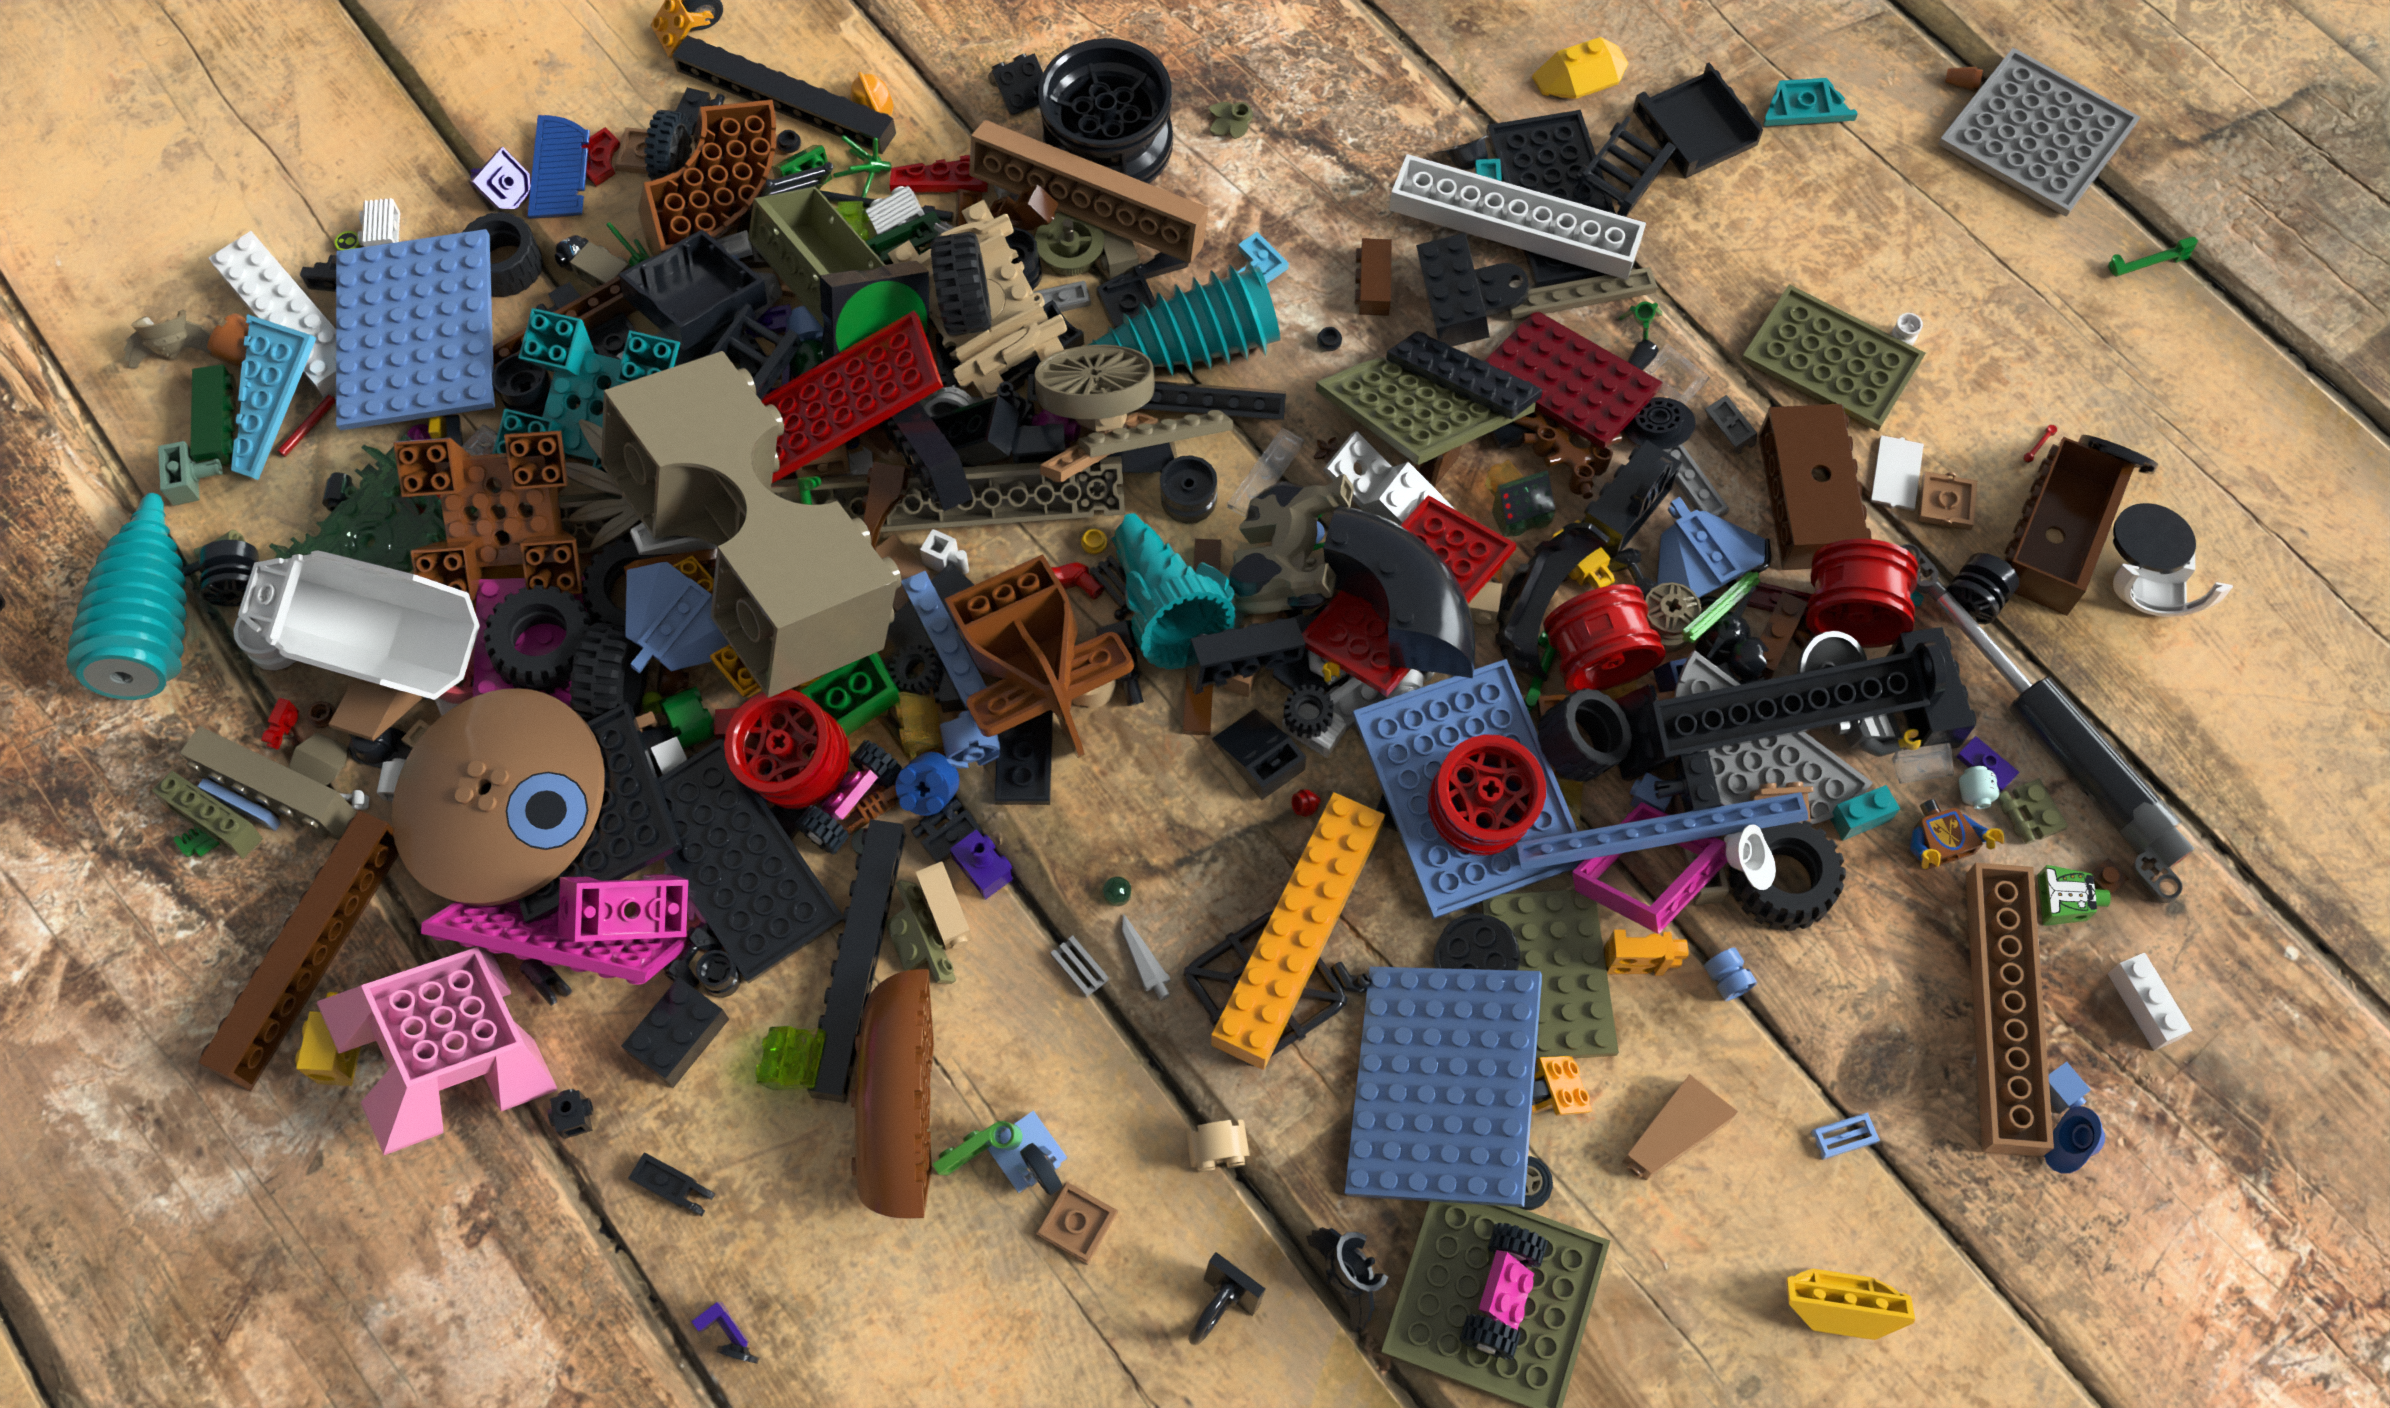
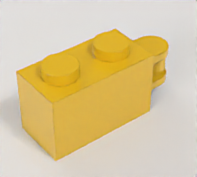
(1591, 567)

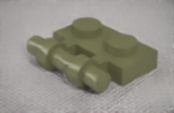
(2039, 809)

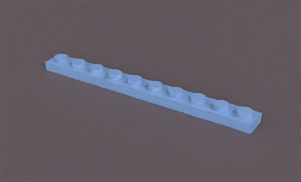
(1661, 831)

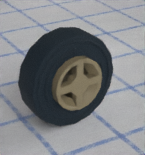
(1538, 1184)

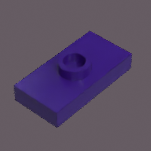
(1979, 754)

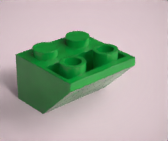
(804, 160)

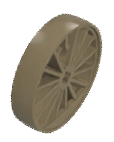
(1109, 375)

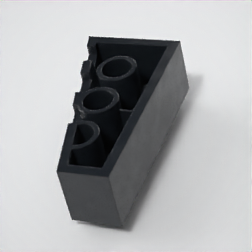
(1242, 652)

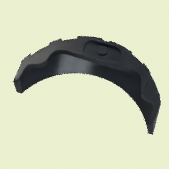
(1532, 589)

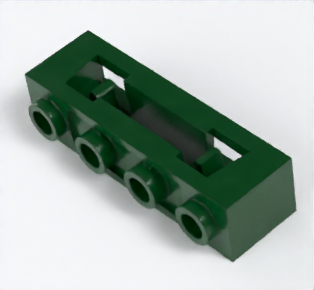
(918, 232)

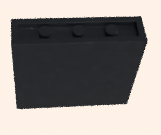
(1700, 120)

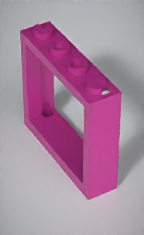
(1658, 915)

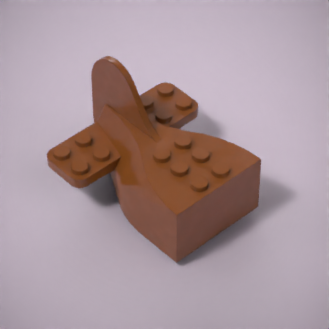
(1026, 634)

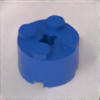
(927, 784)

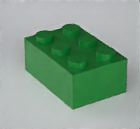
(855, 692)

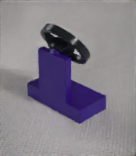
(738, 1348)

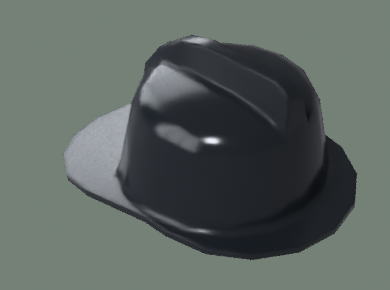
(1466, 154)
(382, 749)

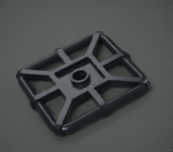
(1233, 941)

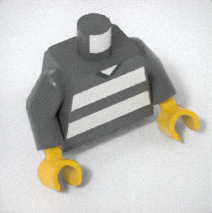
(1877, 735)

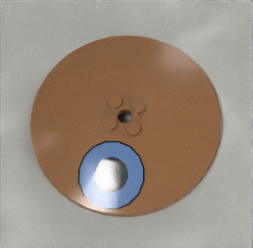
(531, 821)

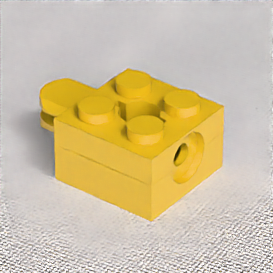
(319, 1056)

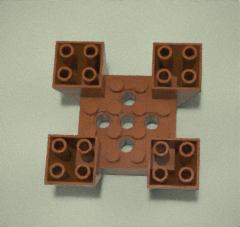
(528, 474)

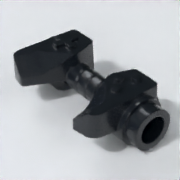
(1629, 560)
(700, 938)

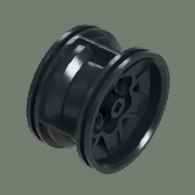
(1097, 104)

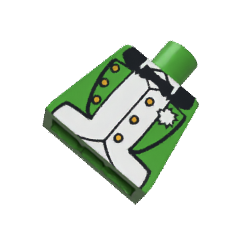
(2068, 895)

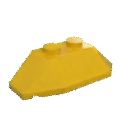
(1581, 69)
(1848, 1304)

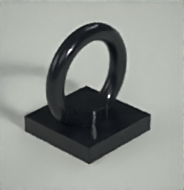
(1230, 1288)

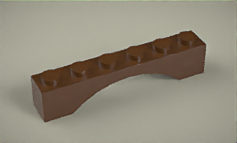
(886, 490)

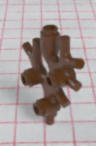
(1582, 461)

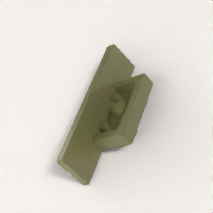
(916, 936)

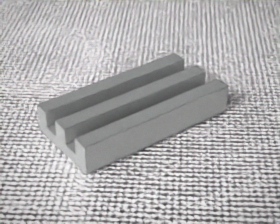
(1065, 948)

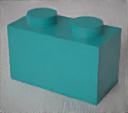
(1864, 812)

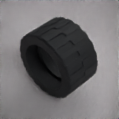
(524, 266)
(1603, 723)

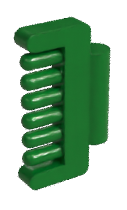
(201, 844)

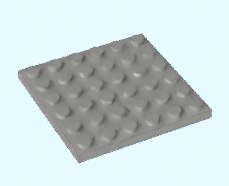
(2039, 131)

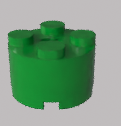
(688, 717)

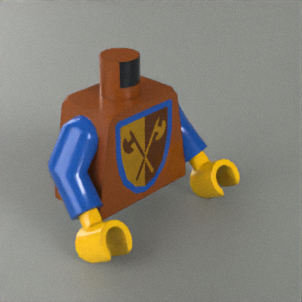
(1948, 836)

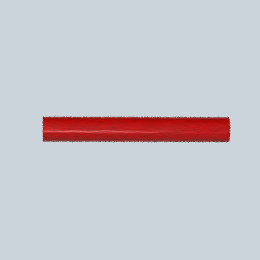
(306, 426)

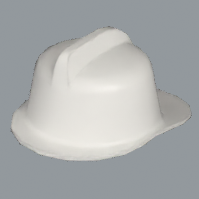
(1751, 855)

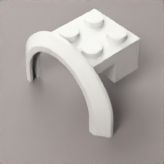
(2163, 593)

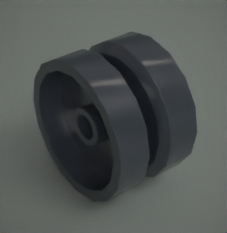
(1188, 489)

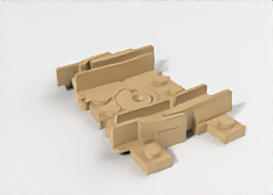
(1018, 320)

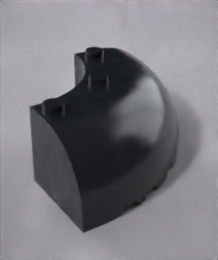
(1407, 588)

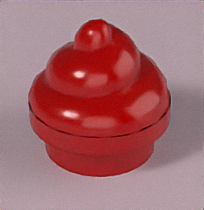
(1305, 802)

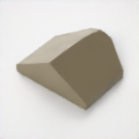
(319, 758)

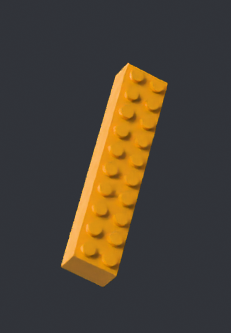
(1297, 931)

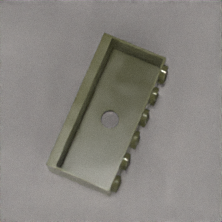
(806, 239)

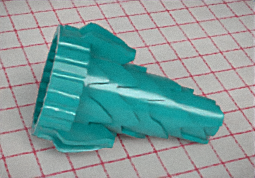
(1168, 595)

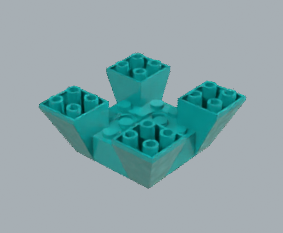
(564, 348)

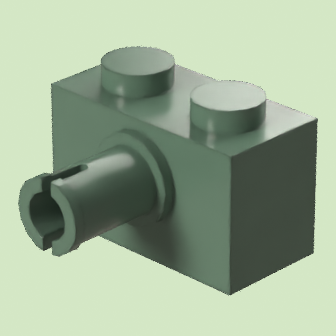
(182, 474)

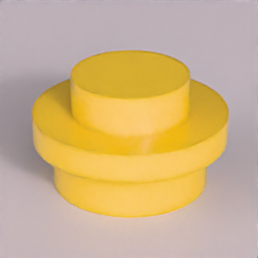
(1094, 541)

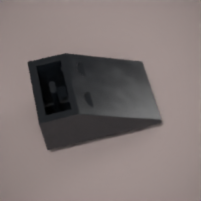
(1261, 753)

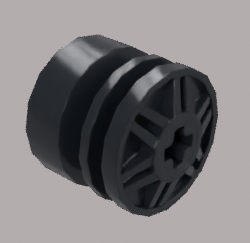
(1028, 253)
(522, 385)
(226, 571)
(1984, 586)

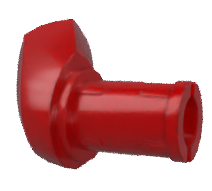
(1078, 575)

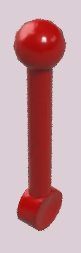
(2050, 431)

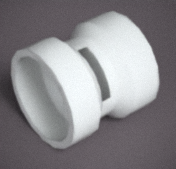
(1907, 328)

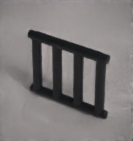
(796, 181)

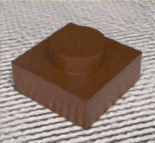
(2108, 876)

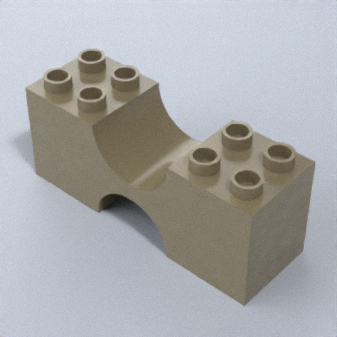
(791, 579)

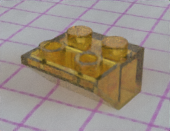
(919, 724)

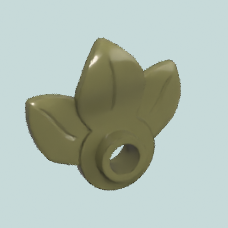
(1231, 119)

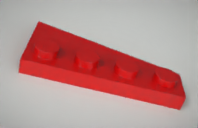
(938, 177)

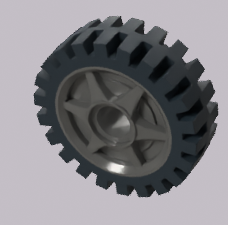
(667, 143)

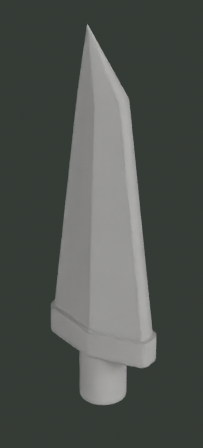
(1147, 966)

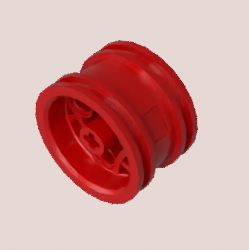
(1863, 591)
(1604, 638)
(756, 743)
(1486, 794)

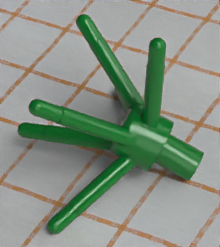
(871, 165)

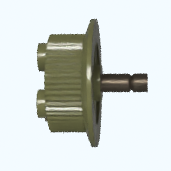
(1069, 244)

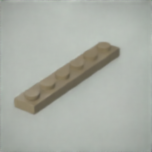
(1585, 293)
(1154, 434)

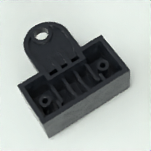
(1465, 295)
(1632, 495)
(1949, 714)

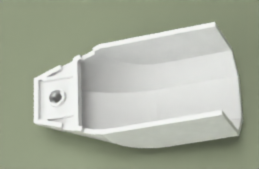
(363, 620)

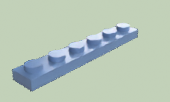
(943, 636)

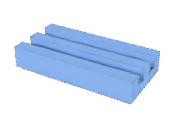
(1823, 1143)

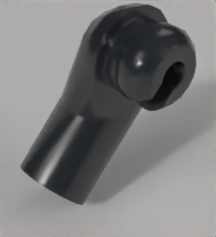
(1350, 982)

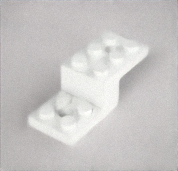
(1380, 487)

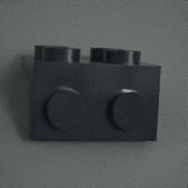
(1018, 82)

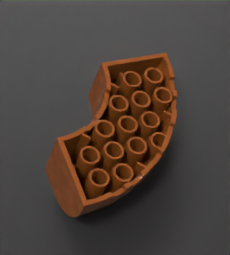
(719, 179)
(894, 1097)

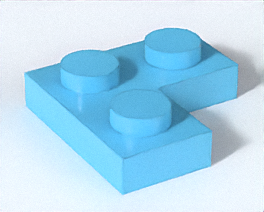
(1262, 254)

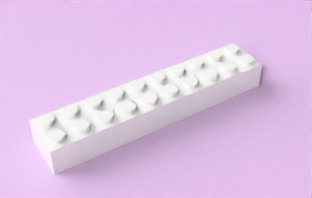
(1517, 216)

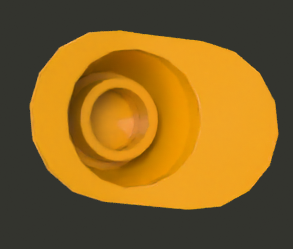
(871, 92)

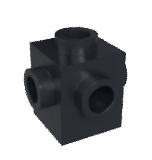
(571, 1113)

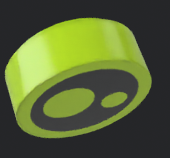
(347, 240)

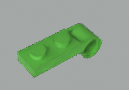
(976, 1143)

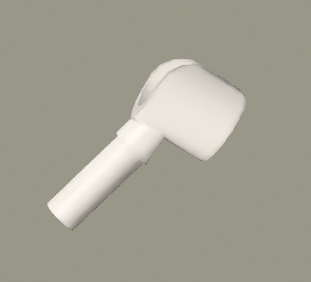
(358, 799)

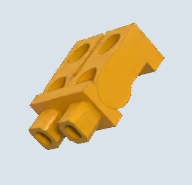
(1643, 954)

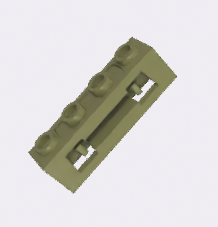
(207, 814)

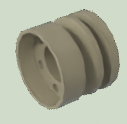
(1684, 608)

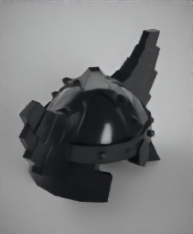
(1724, 634)
(1349, 1271)

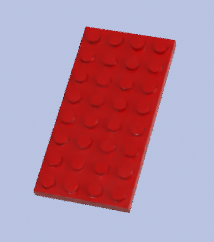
(853, 392)
(1357, 637)

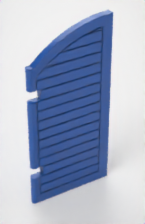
(558, 168)

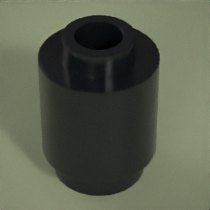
(335, 490)

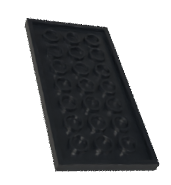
(1546, 158)
(742, 866)

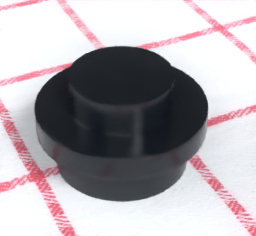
(788, 141)
(1329, 339)

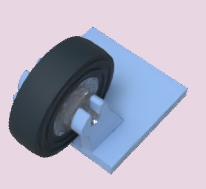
(1033, 1159)

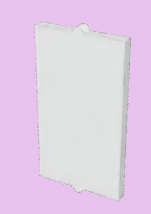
(1897, 473)

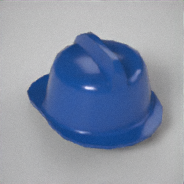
(2075, 1140)

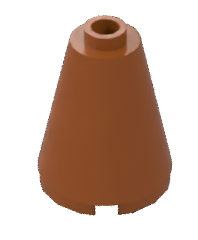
(228, 341)

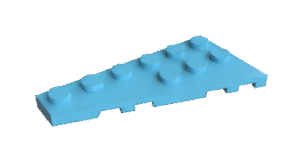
(267, 384)

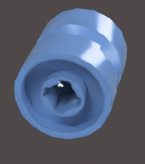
(1728, 971)

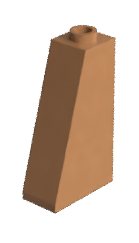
(1680, 1126)

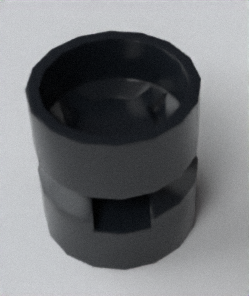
(718, 973)

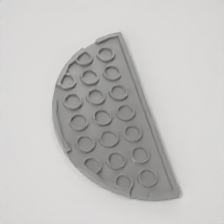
(1772, 760)

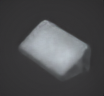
(1923, 763)

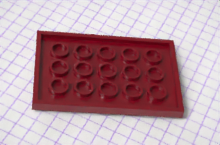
(1579, 380)

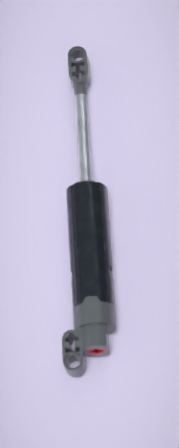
(2080, 752)

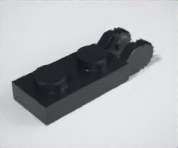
(668, 1183)

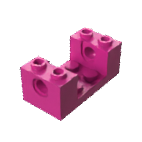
(596, 908)

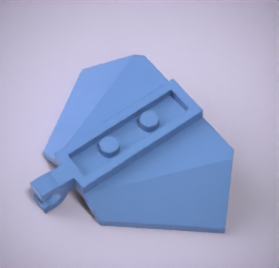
(1705, 550)
(669, 618)

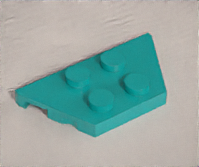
(1806, 103)

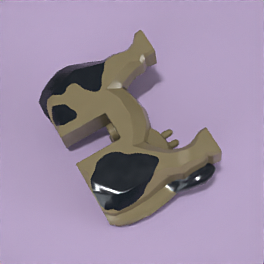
(1283, 573)

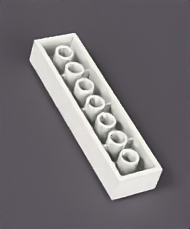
(277, 298)

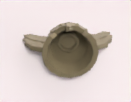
(164, 338)

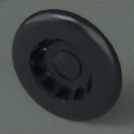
(1662, 423)

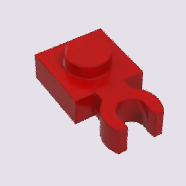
(281, 720)

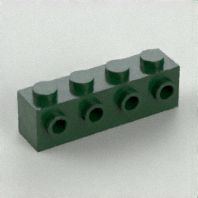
(212, 414)

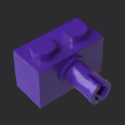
(981, 863)

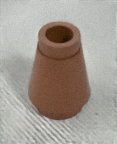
(1964, 77)

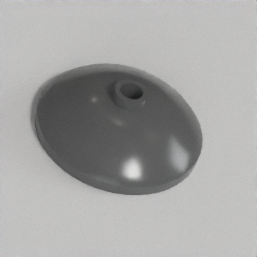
(1828, 651)

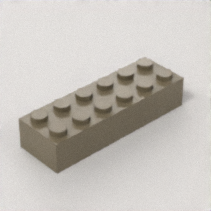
(268, 783)

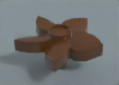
(1326, 450)

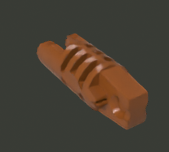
(872, 807)

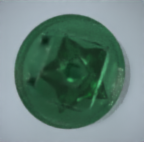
(1117, 891)

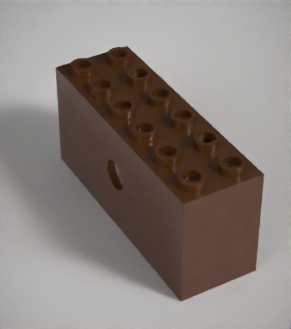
(2078, 497)
(1803, 509)

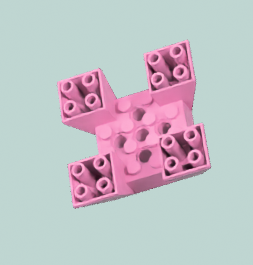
(406, 1099)

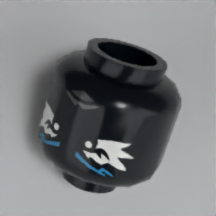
(568, 249)

